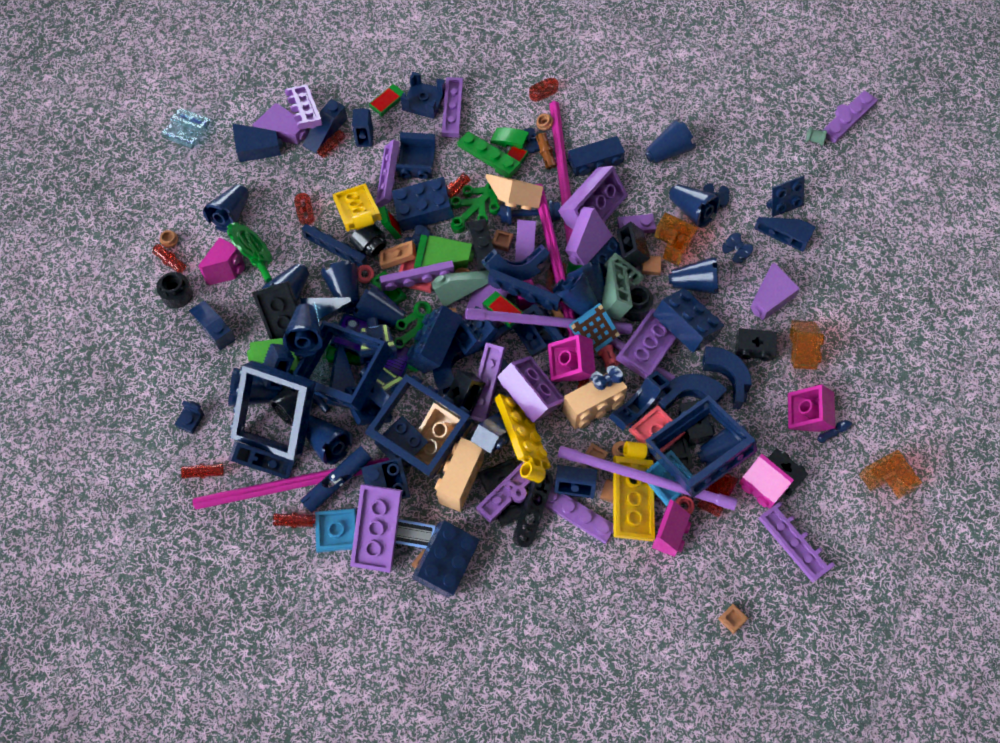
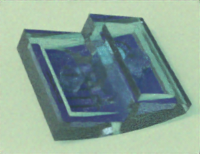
(185, 128)

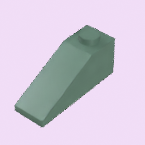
(457, 285)
(616, 293)

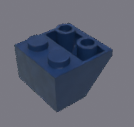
(388, 475)

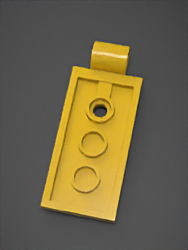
(356, 207)
(524, 439)
(633, 502)

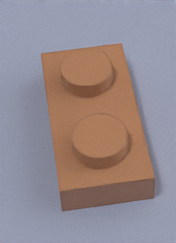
(397, 254)

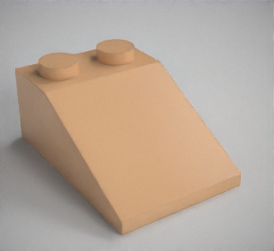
(515, 192)
(436, 429)

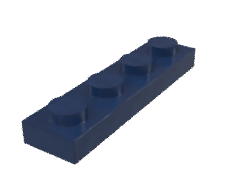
(334, 246)
(530, 292)

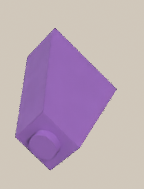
(282, 122)
(587, 237)
(525, 239)
(773, 293)

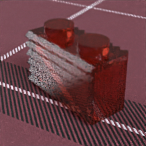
(722, 486)

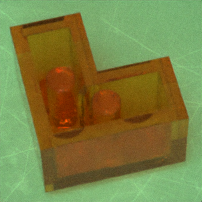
(678, 236)
(806, 344)
(891, 470)

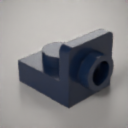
(189, 417)

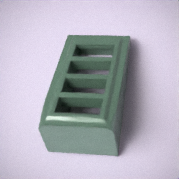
(632, 272)

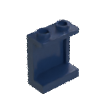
(416, 155)

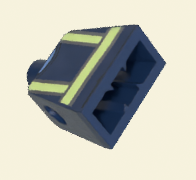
(376, 330)
(384, 386)

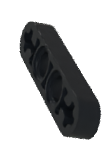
(536, 510)

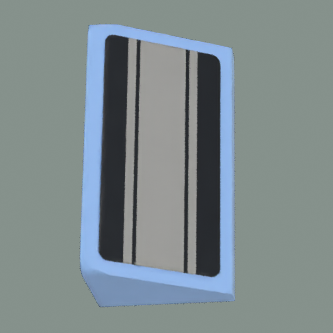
(414, 533)

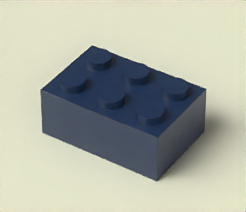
(423, 204)
(688, 320)
(433, 339)
(445, 559)

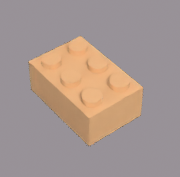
(590, 403)
(459, 474)

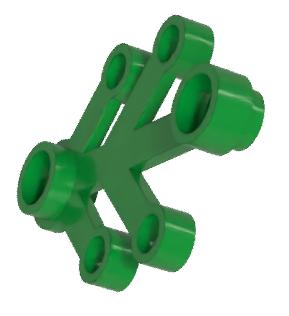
(475, 204)
(407, 320)

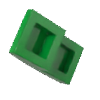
(509, 136)

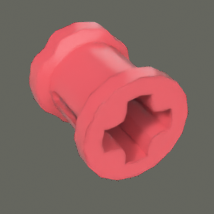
(608, 356)

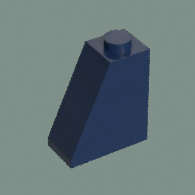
(255, 143)

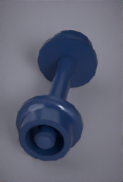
(506, 213)

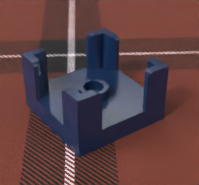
(422, 97)

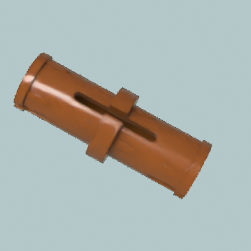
(546, 151)

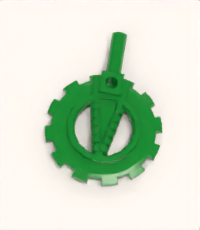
(251, 246)

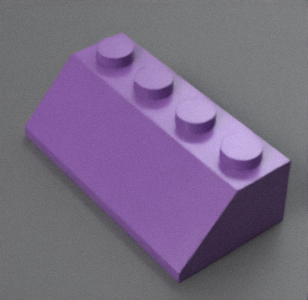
(599, 191)

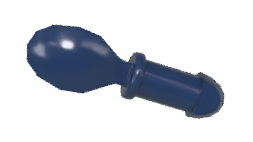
(841, 426)

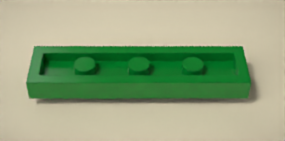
(489, 154)

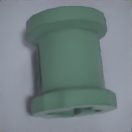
(815, 136)

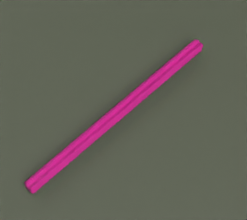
(561, 161)
(554, 251)
(268, 488)

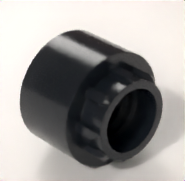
(369, 240)
(174, 290)
(644, 303)
(285, 404)

